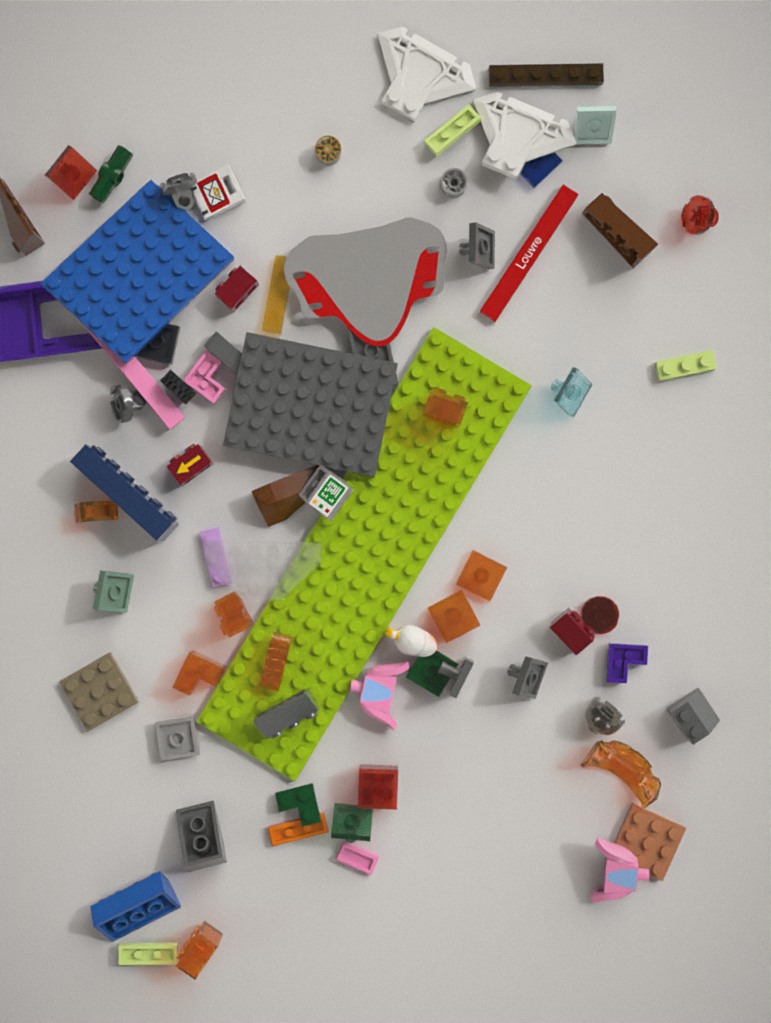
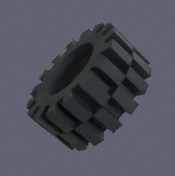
(178, 387)

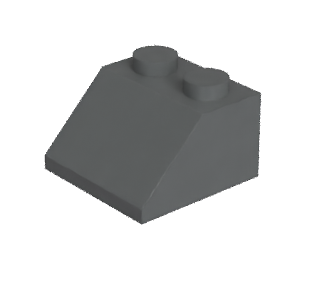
(694, 716)

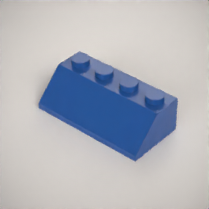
(134, 906)

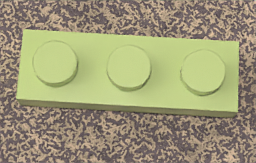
(452, 130)
(685, 365)
(148, 953)

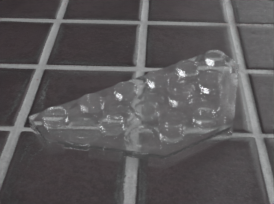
(261, 567)

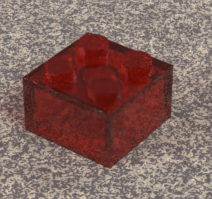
(378, 786)

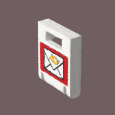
(213, 194)

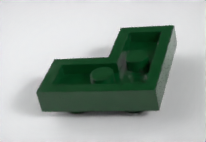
(303, 799)

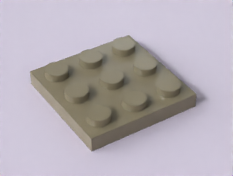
(99, 691)

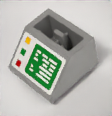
(326, 492)

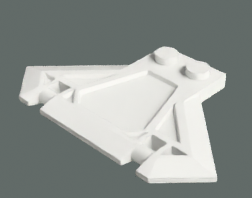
(420, 73)
(518, 133)

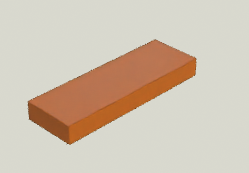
(293, 830)

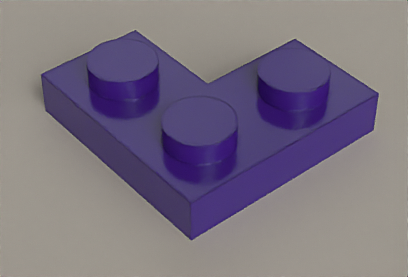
(620, 656)

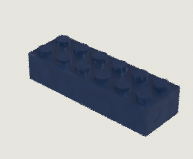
(124, 492)

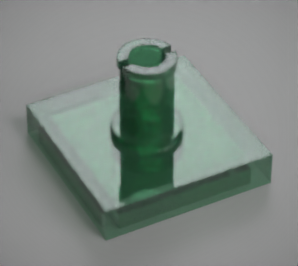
(351, 823)

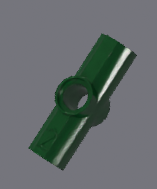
(111, 174)

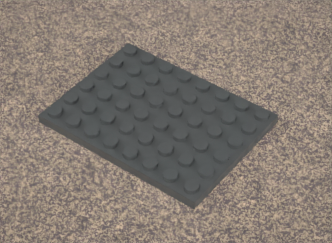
(310, 404)

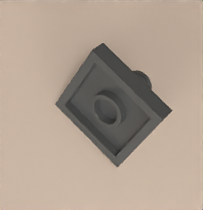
(480, 246)
(458, 675)
(528, 677)

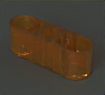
(275, 661)

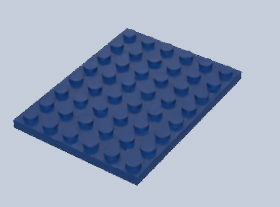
(137, 271)

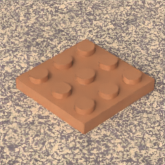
(650, 839)

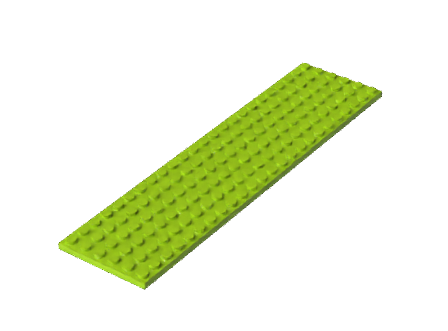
(369, 552)

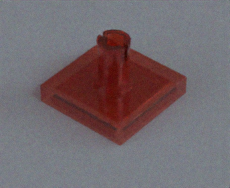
(71, 172)

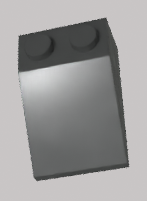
(200, 836)

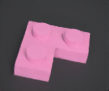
(200, 377)

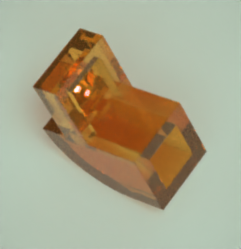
(95, 511)

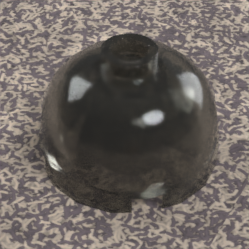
(603, 717)

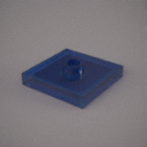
(538, 169)

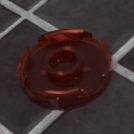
(600, 614)

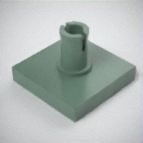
(113, 591)

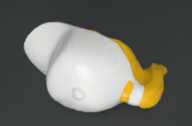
(412, 641)

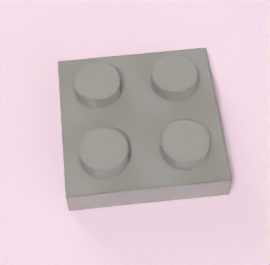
(177, 738)

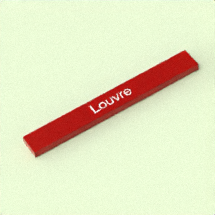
(529, 253)

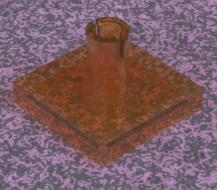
(481, 575)

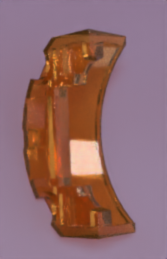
(628, 766)

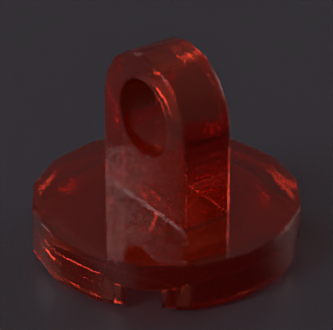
(699, 215)

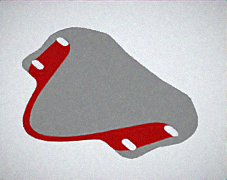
(368, 275)

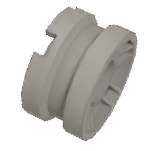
(459, 177)

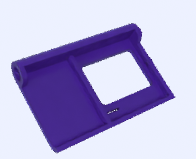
(22, 326)

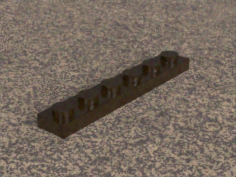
(546, 75)

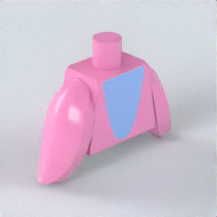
(377, 691)
(620, 872)

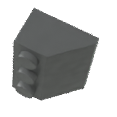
(287, 714)

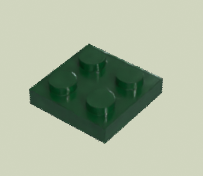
(425, 672)

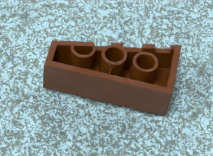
(619, 230)

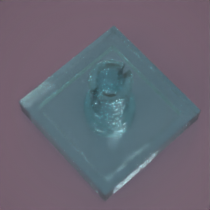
(571, 391)

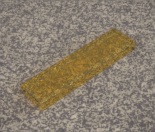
(277, 298)

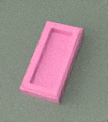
(357, 857)

